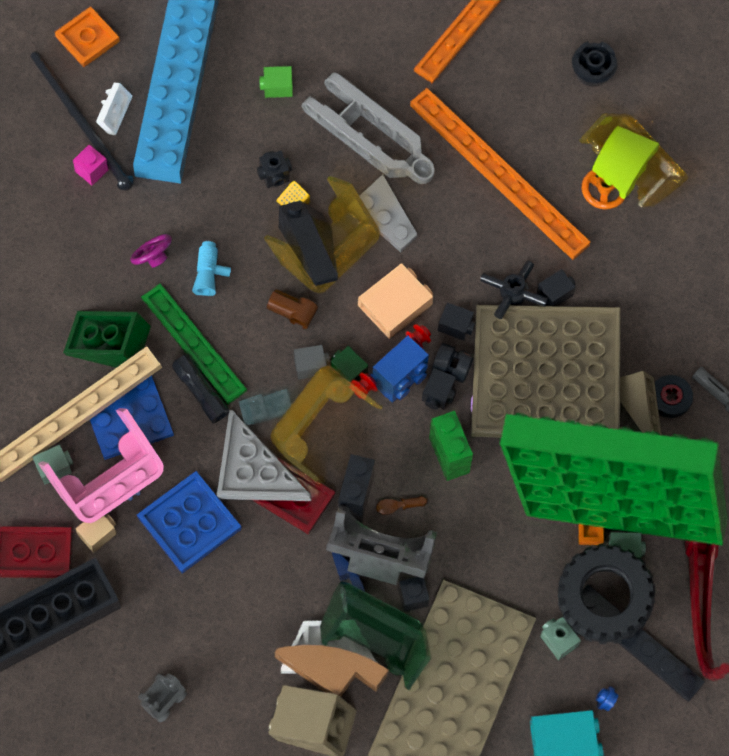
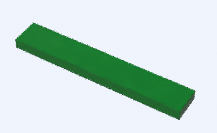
(194, 344)

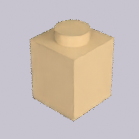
(97, 533)

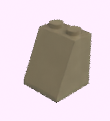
(312, 720)

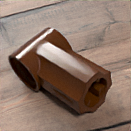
(296, 310)

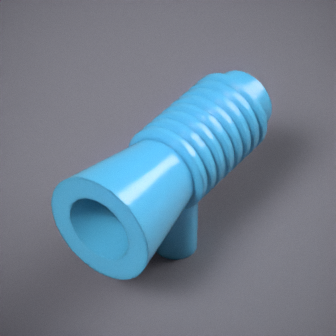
(207, 268)

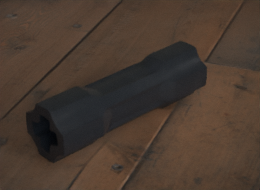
(190, 375)

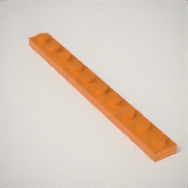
(500, 174)

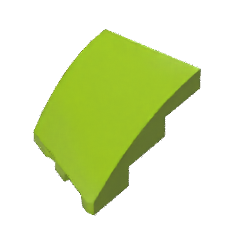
(624, 159)

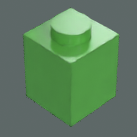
(277, 81)

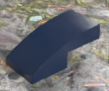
(342, 568)

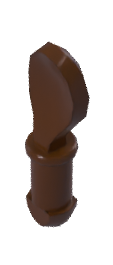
(389, 506)

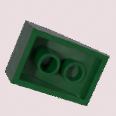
(107, 336)

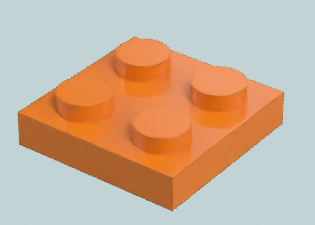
(87, 36)

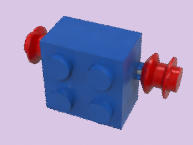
(400, 367)

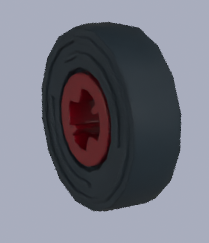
(683, 396)

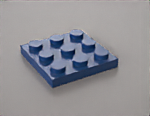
(145, 408)
(189, 522)

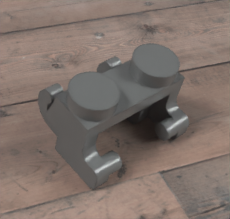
(162, 696)

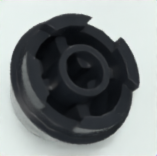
(594, 63)

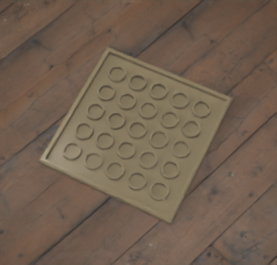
(546, 365)

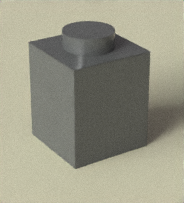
(310, 360)

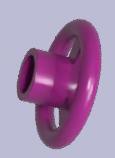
(153, 251)

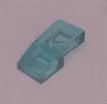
(264, 408)

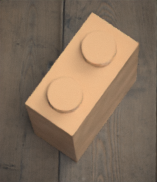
(396, 300)

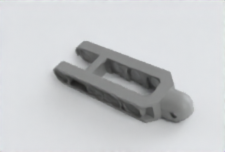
(416, 167)

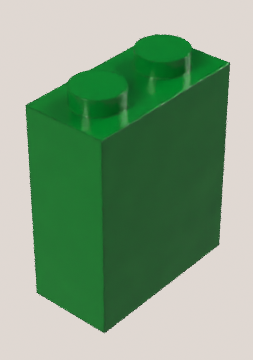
(450, 445)

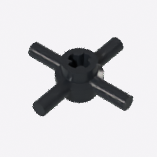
(514, 289)

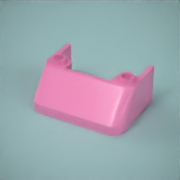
(117, 484)

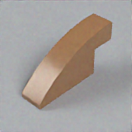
(331, 667)

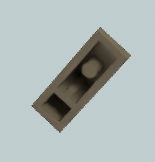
(640, 400)

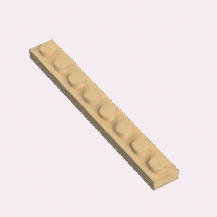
(77, 412)

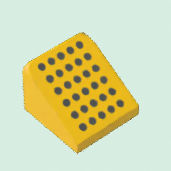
(293, 193)

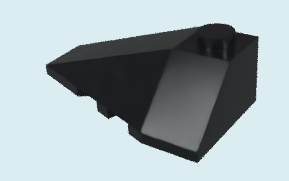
(310, 240)

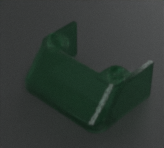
(379, 629)

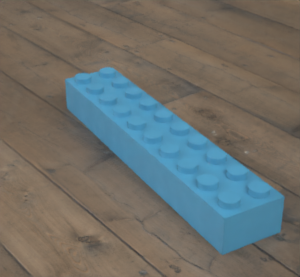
(174, 90)

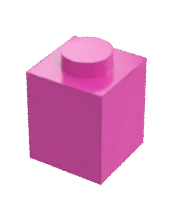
(90, 165)

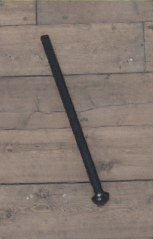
(124, 182)

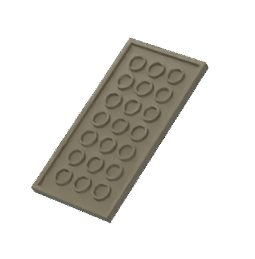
(462, 687)

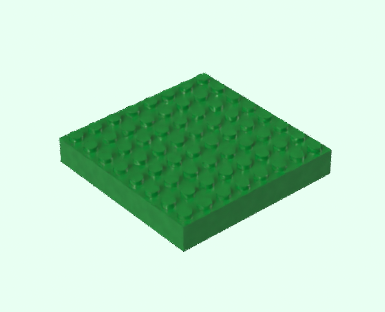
(617, 478)

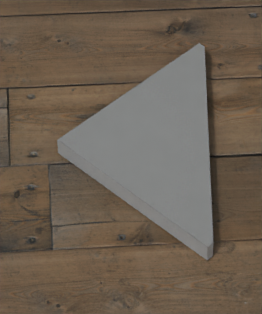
(252, 470)

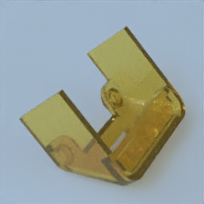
(662, 172)
(352, 234)
(324, 385)

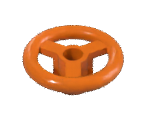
(598, 182)

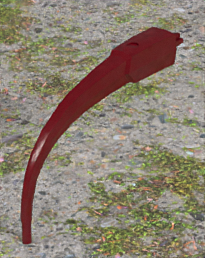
(701, 569)

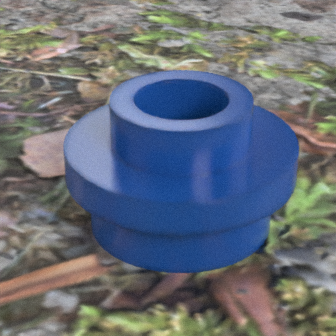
(606, 698)

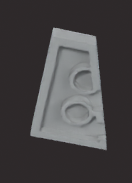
(388, 214)

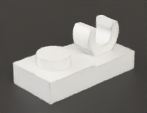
(114, 108)

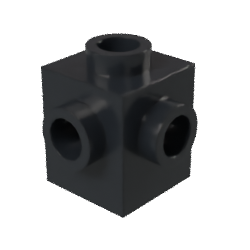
(274, 169)

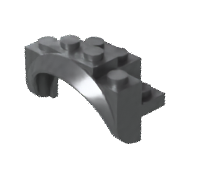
(376, 553)

